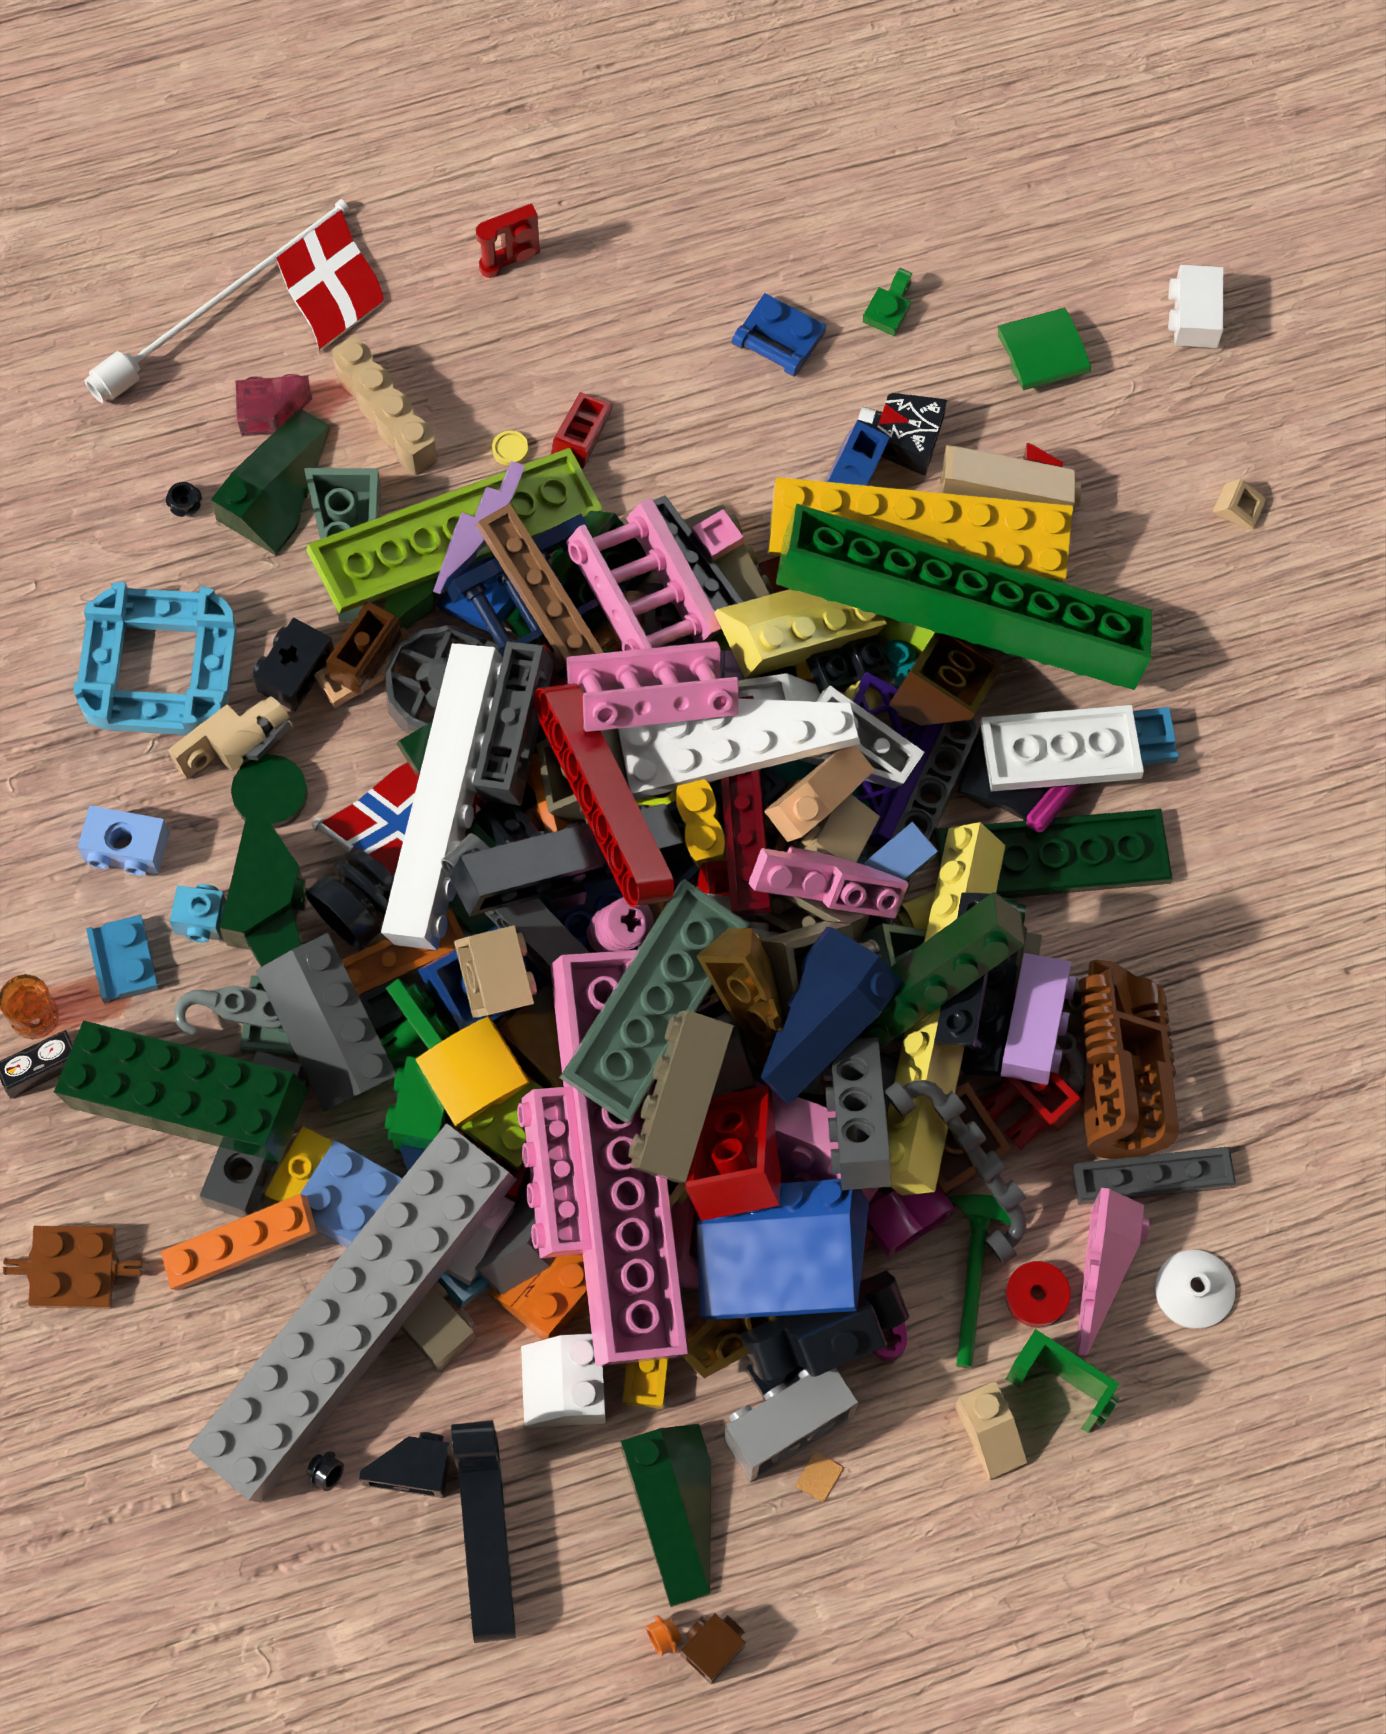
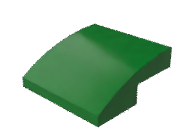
(1044, 348)

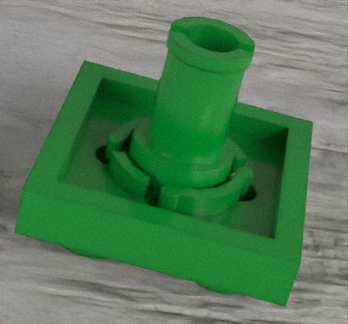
(420, 1023)

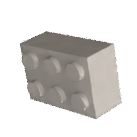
(788, 1421)

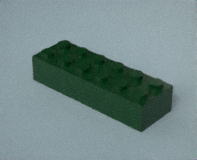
(181, 1091)

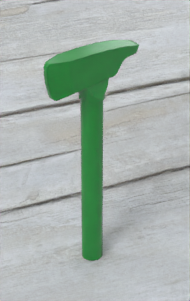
(981, 1212)

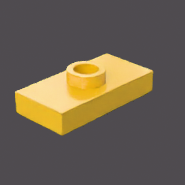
(298, 1165)

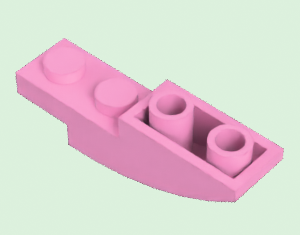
(828, 879)

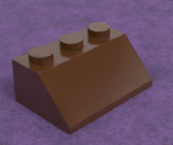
(945, 682)

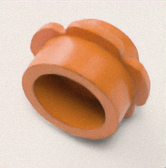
(663, 1635)

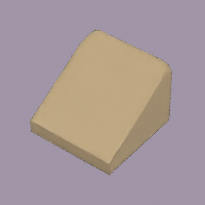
(1240, 503)

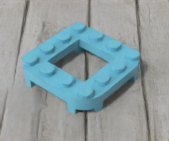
(155, 610)

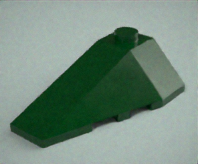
(674, 1496)

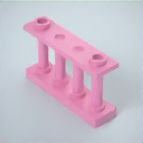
(662, 557)
(653, 686)

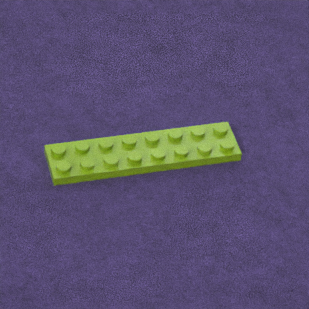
(413, 541)

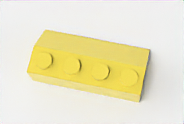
(790, 628)

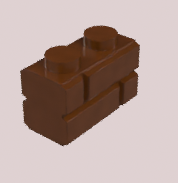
(363, 648)

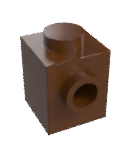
(713, 1645)

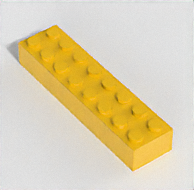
(1002, 531)

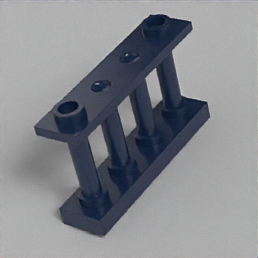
(473, 584)

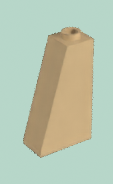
(1006, 477)

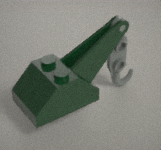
(256, 917)

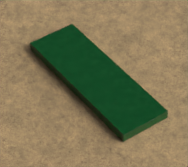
(1080, 853)

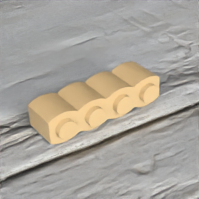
(384, 405)

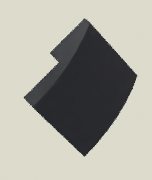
(976, 786)

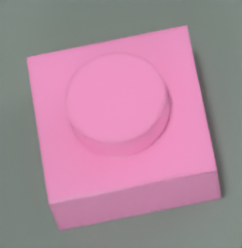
(718, 535)

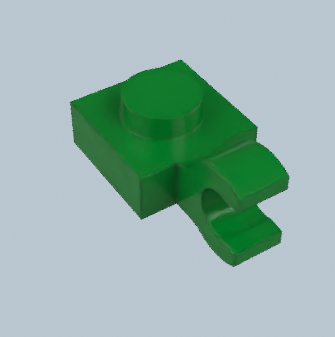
(889, 307)

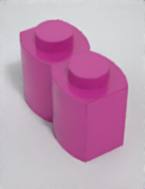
(905, 1218)

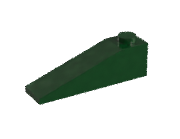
(270, 486)

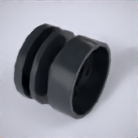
(352, 902)

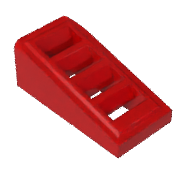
(582, 448)

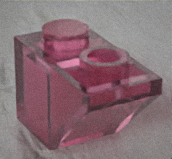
(269, 402)

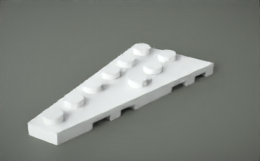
(716, 748)

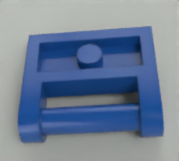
(784, 326)

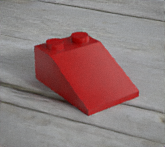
(736, 1156)

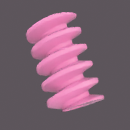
(619, 927)

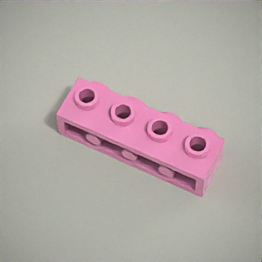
(555, 1172)

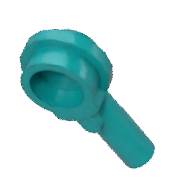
(900, 658)

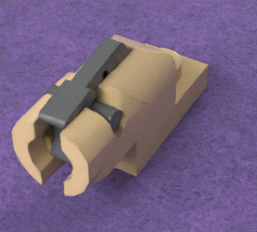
(232, 737)

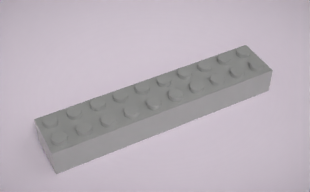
(352, 1314)

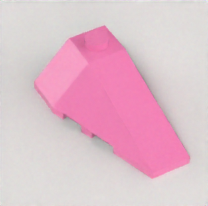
(1112, 1242)

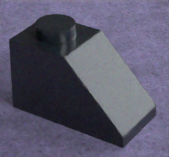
(411, 1466)

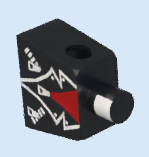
(912, 427)

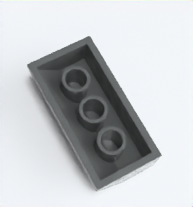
(326, 1022)

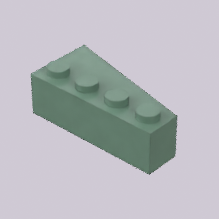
(342, 501)

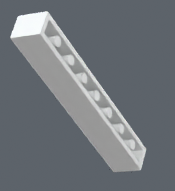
(442, 799)

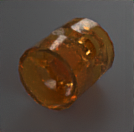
(29, 1006)

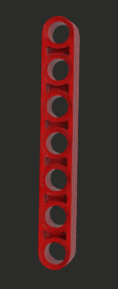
(604, 797)

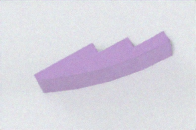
(466, 538)

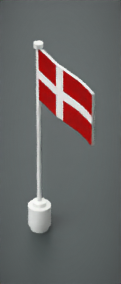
(321, 274)

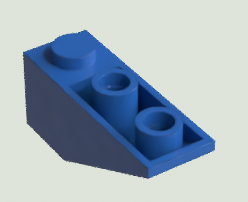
(858, 455)

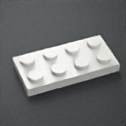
(1061, 748)

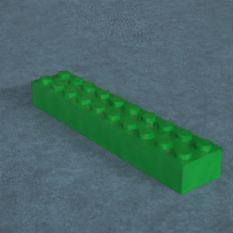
(965, 597)

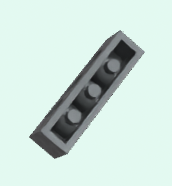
(859, 1118)
(243, 1196)

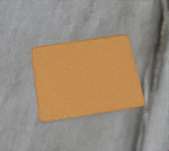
(818, 1476)

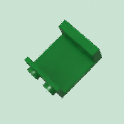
(1069, 1368)

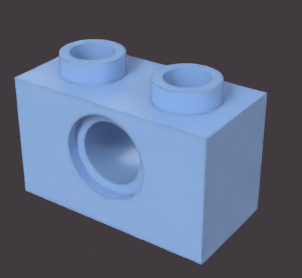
(107, 826)

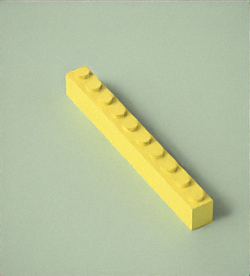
(917, 1140)

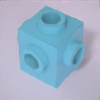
(198, 912)

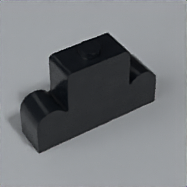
(826, 1339)

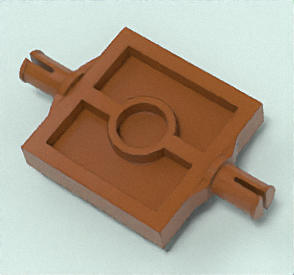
(72, 1267)

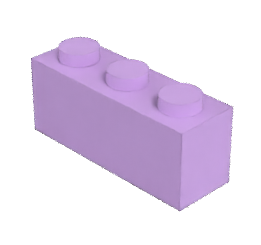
(1038, 1019)

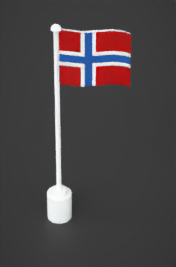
(379, 819)

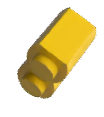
(700, 815)

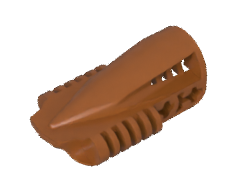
(1127, 1063)

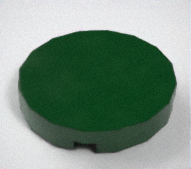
(269, 790)

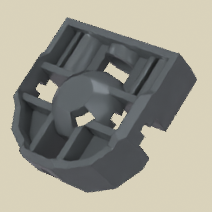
(426, 655)

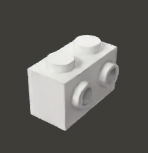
(1198, 306)

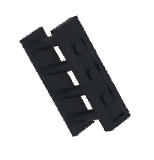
(982, 1011)

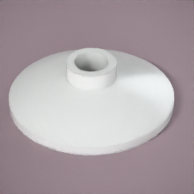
(1185, 1305)

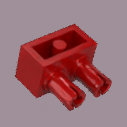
(1049, 1106)

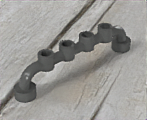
(986, 1165)

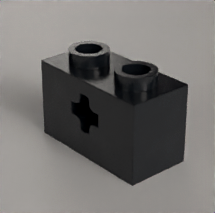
(292, 682)

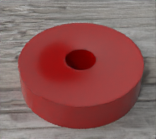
(1037, 1312)

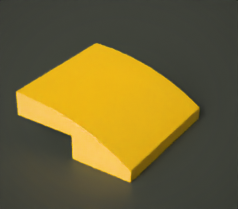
(472, 1071)

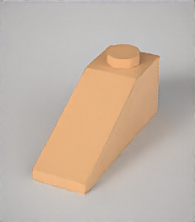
(819, 793)

